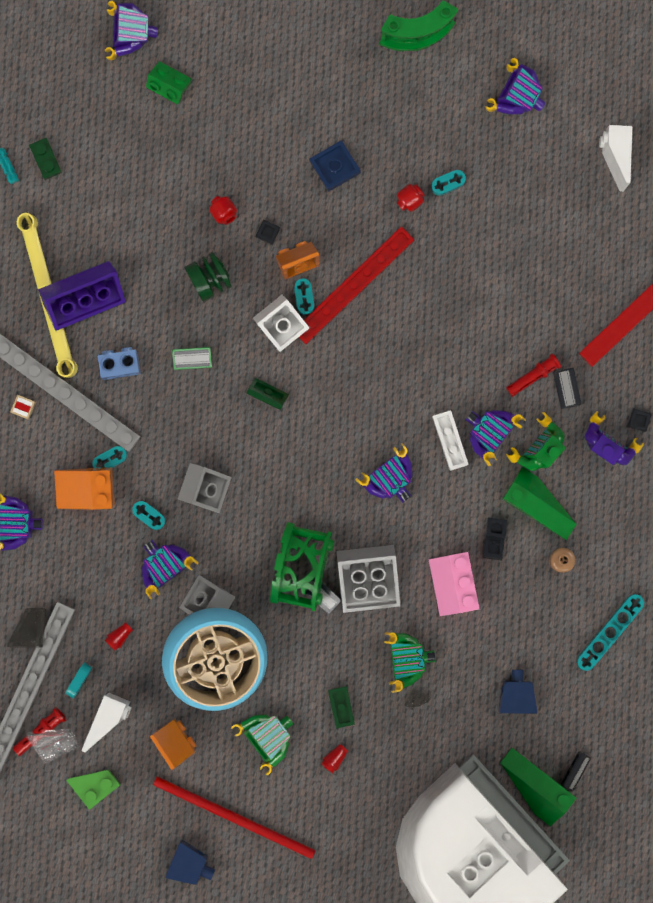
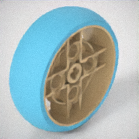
(180, 672)

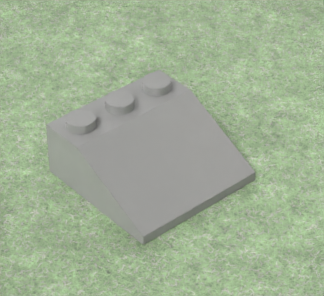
(368, 578)

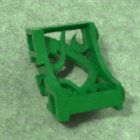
(419, 32)
(289, 542)

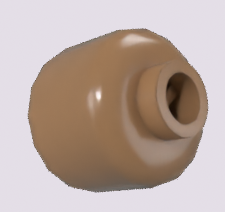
(556, 564)

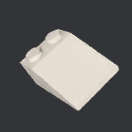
(617, 150)
(110, 713)

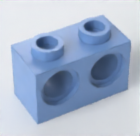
(119, 369)

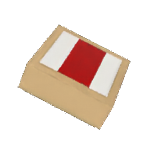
(23, 407)

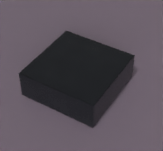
(268, 232)
(639, 420)

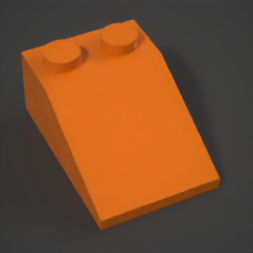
(298, 260)
(84, 488)
(173, 743)

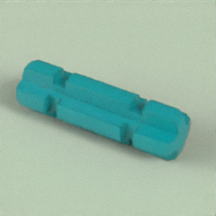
(7, 167)

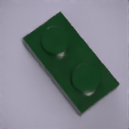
(45, 158)
(267, 393)
(341, 707)

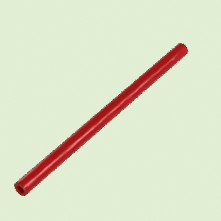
(234, 817)

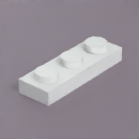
(450, 440)

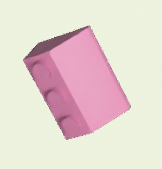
(453, 584)

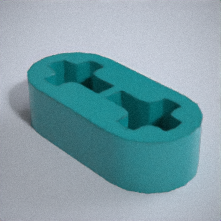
(446, 179)
(299, 297)
(107, 455)
(146, 519)
(78, 680)

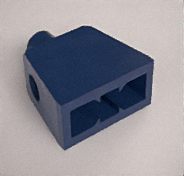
(517, 695)
(189, 865)

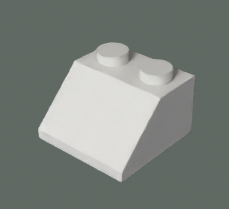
(281, 323)

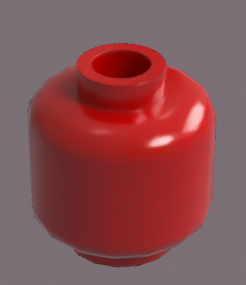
(410, 197)
(223, 210)

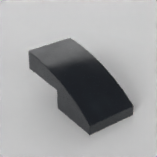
(494, 538)

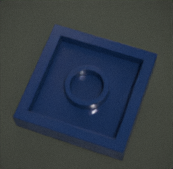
(335, 166)

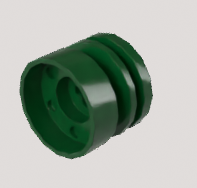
(208, 276)

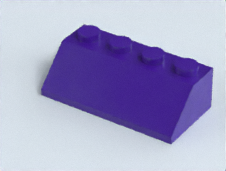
(82, 295)

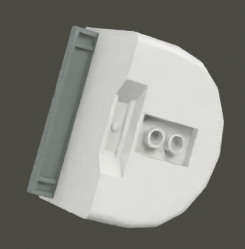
(475, 844)

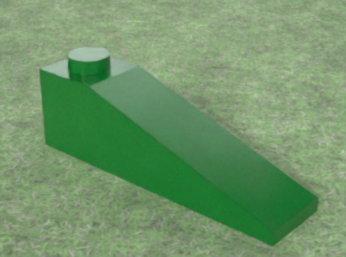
(536, 501)
(541, 792)

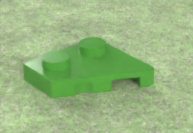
(94, 786)

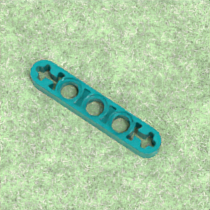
(619, 628)

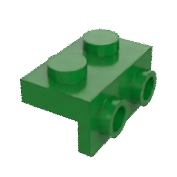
(168, 82)

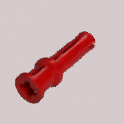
(540, 371)
(47, 723)

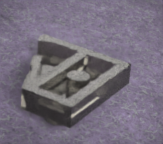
(29, 630)

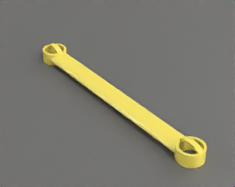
(43, 279)

